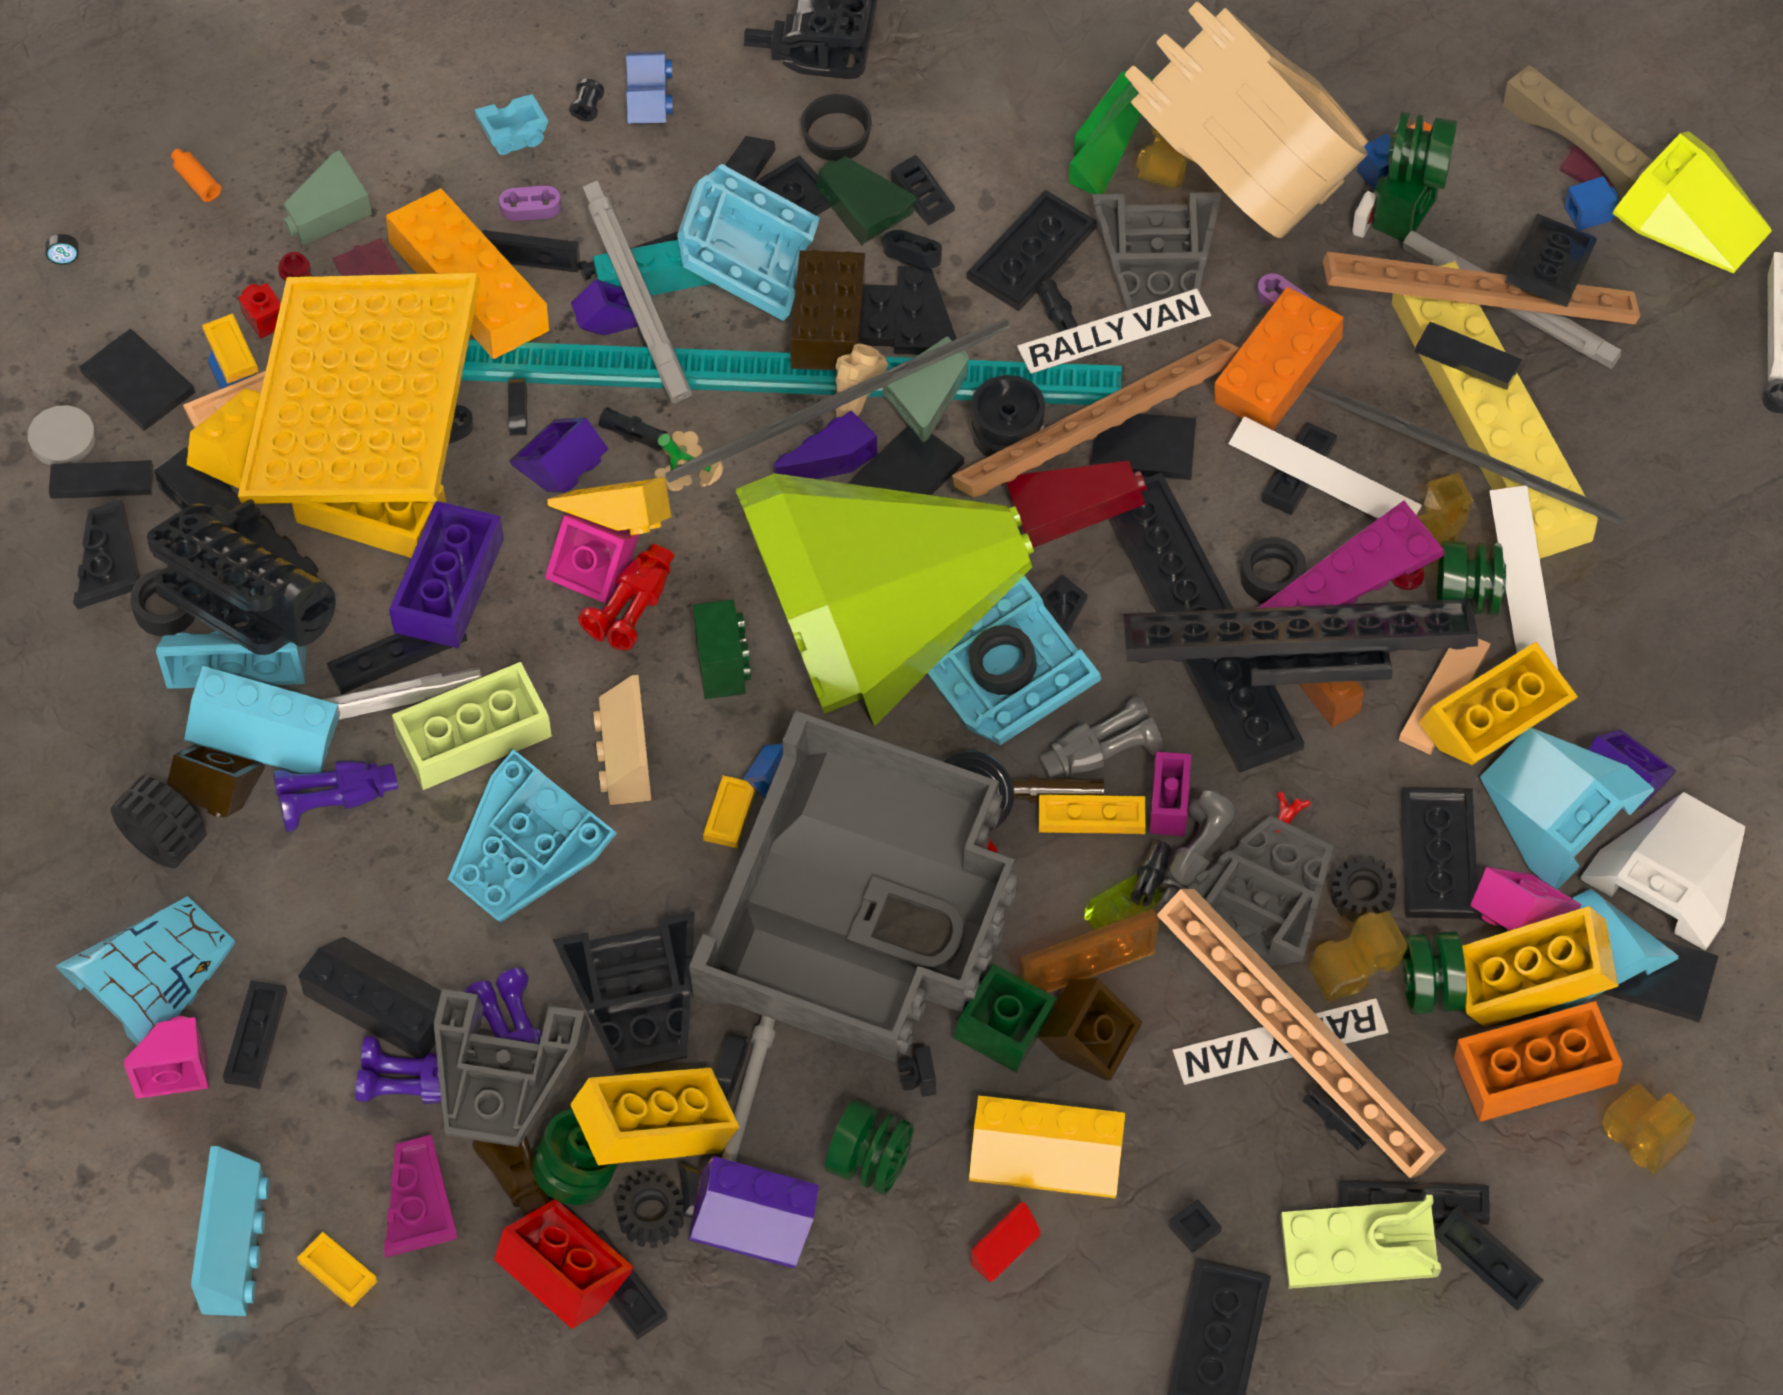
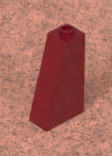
(1074, 498)

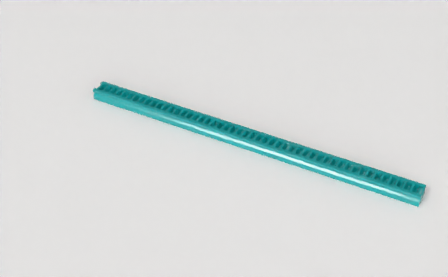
(752, 371)

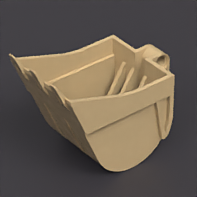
(1250, 120)

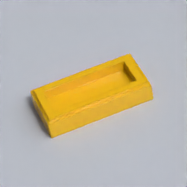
(230, 348)
(729, 812)
(337, 1269)

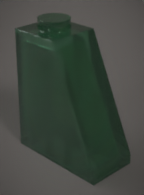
(863, 198)

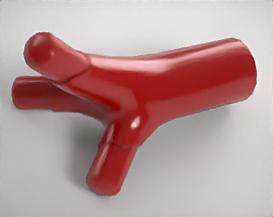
(1288, 812)

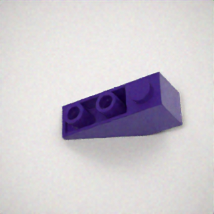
(832, 452)

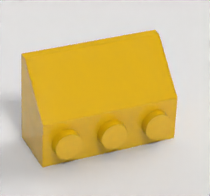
(223, 439)

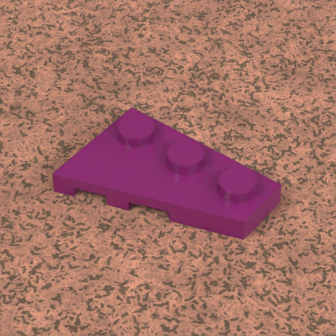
(418, 1201)

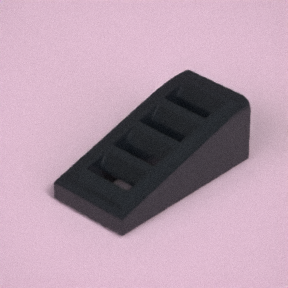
(913, 172)

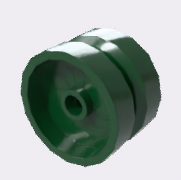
(1434, 973)
(566, 1164)

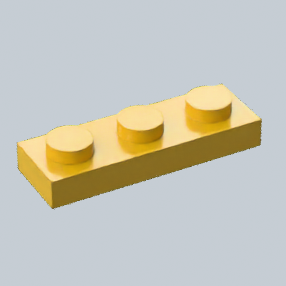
(1091, 814)

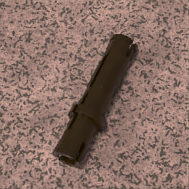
(1032, 787)

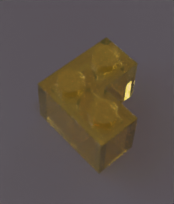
(1648, 1127)

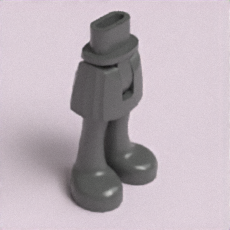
(1080, 748)
(1213, 815)

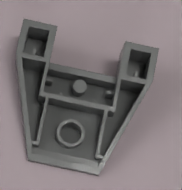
(500, 1085)

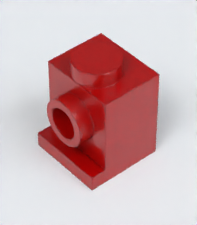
(259, 304)

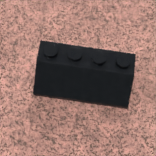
(373, 995)

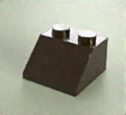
(213, 779)
(1090, 1028)

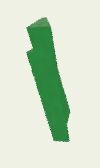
(1104, 137)

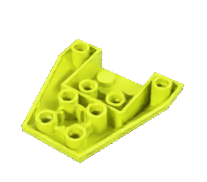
(1694, 206)

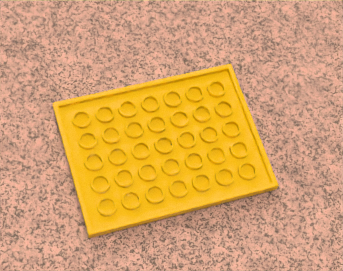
(360, 389)

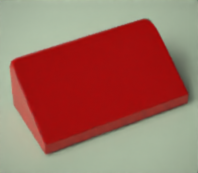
(1005, 1242)

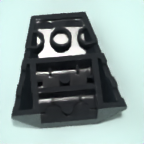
(636, 989)

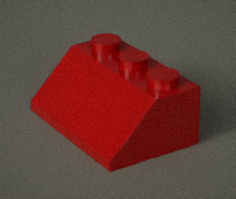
(562, 1262)

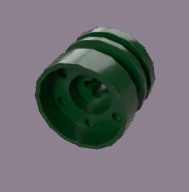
(1422, 150)
(1472, 577)
(875, 1149)

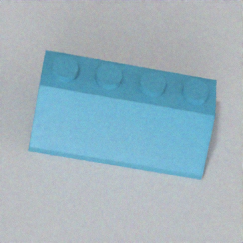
(185, 654)
(261, 722)
(229, 1234)

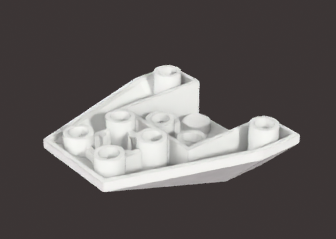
(1678, 862)

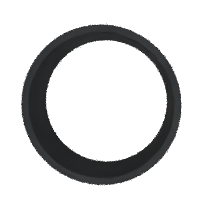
(836, 104)

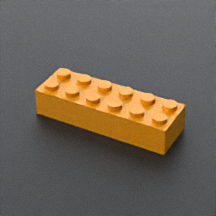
(441, 239)

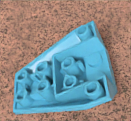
(1558, 799)
(524, 840)

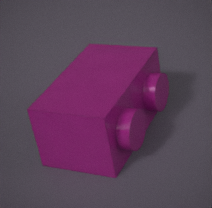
(1170, 794)

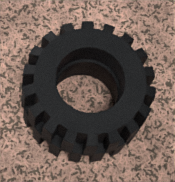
(158, 821)

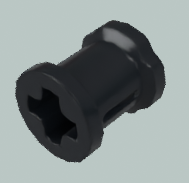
(586, 99)

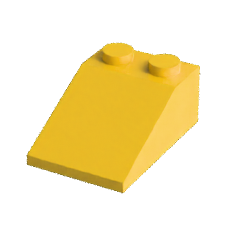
(619, 506)

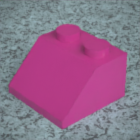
(590, 557)
(1518, 899)
(169, 1060)

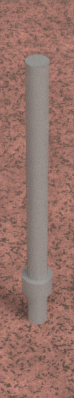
(762, 1039)

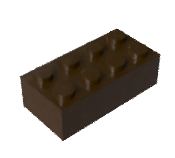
(827, 308)

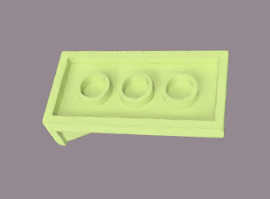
(1360, 1244)

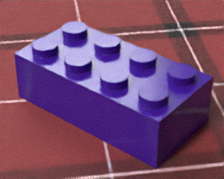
(446, 574)

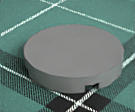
(61, 435)

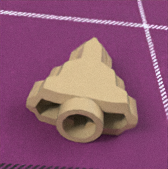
(855, 368)

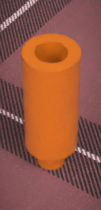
(195, 175)

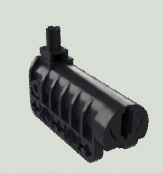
(820, 37)
(238, 578)

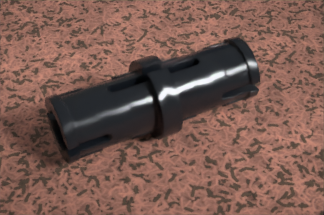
(1057, 307)
(631, 428)
(1150, 873)
(1336, 1117)

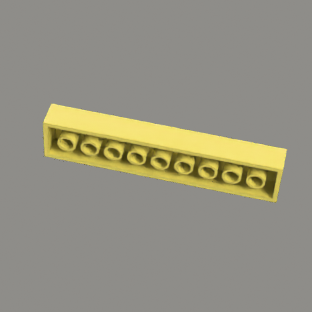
(1500, 421)

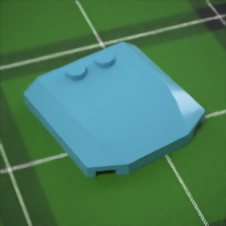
(745, 239)
(1059, 675)

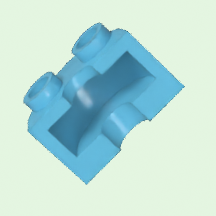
(513, 126)

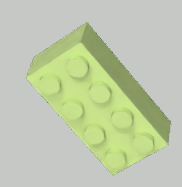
(471, 725)

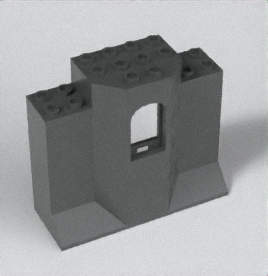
(833, 836)

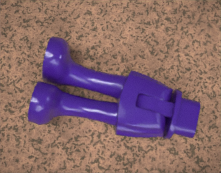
(353, 783)
(511, 988)
(376, 1062)

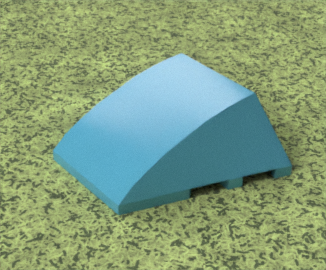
(1631, 945)

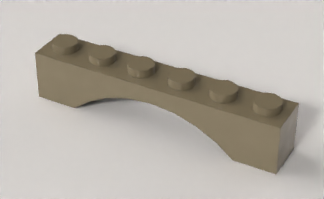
(1544, 104)

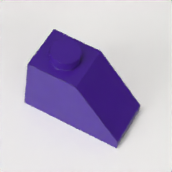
(603, 309)

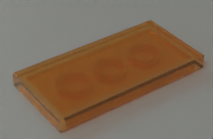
(1091, 952)

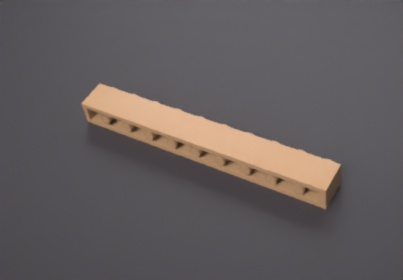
(1301, 1032)

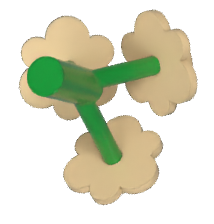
(683, 448)

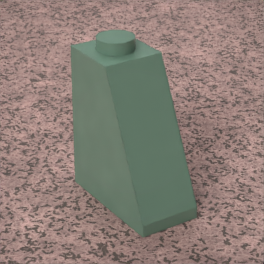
(326, 201)
(928, 392)

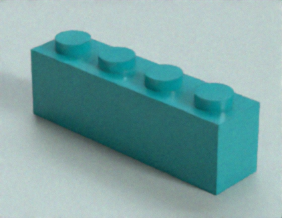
(659, 266)

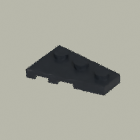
(919, 312)
(108, 556)

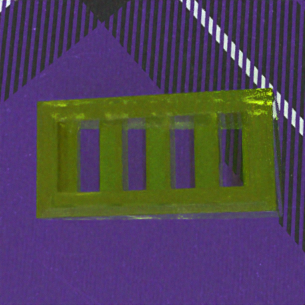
(1101, 912)

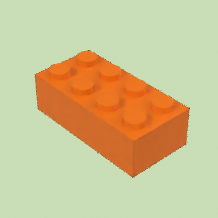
(1279, 359)
(1537, 1061)

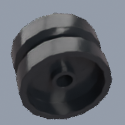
(1005, 413)

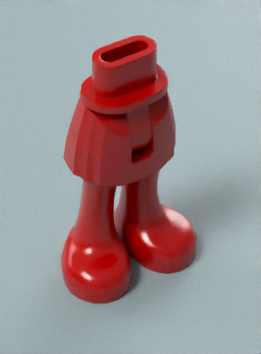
(643, 583)

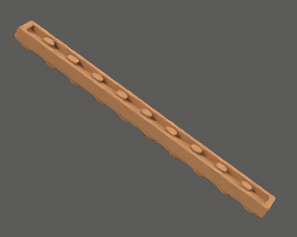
(1473, 288)
(1095, 418)

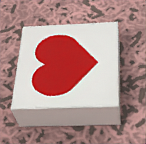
(1364, 214)

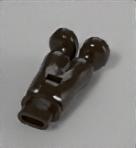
(513, 1172)

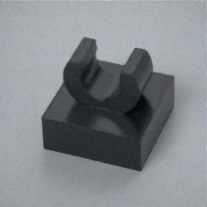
(923, 1072)
(1195, 1226)

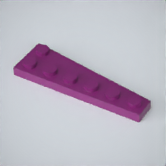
(1366, 562)

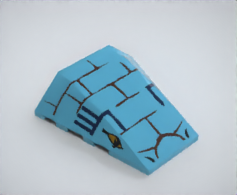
(151, 966)

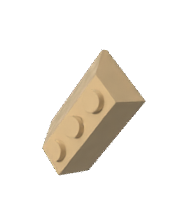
(623, 744)

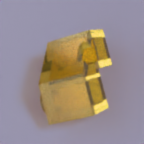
(1162, 163)
(1447, 508)
(1347, 964)

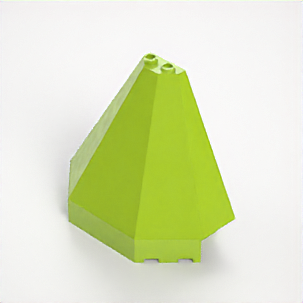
(879, 578)

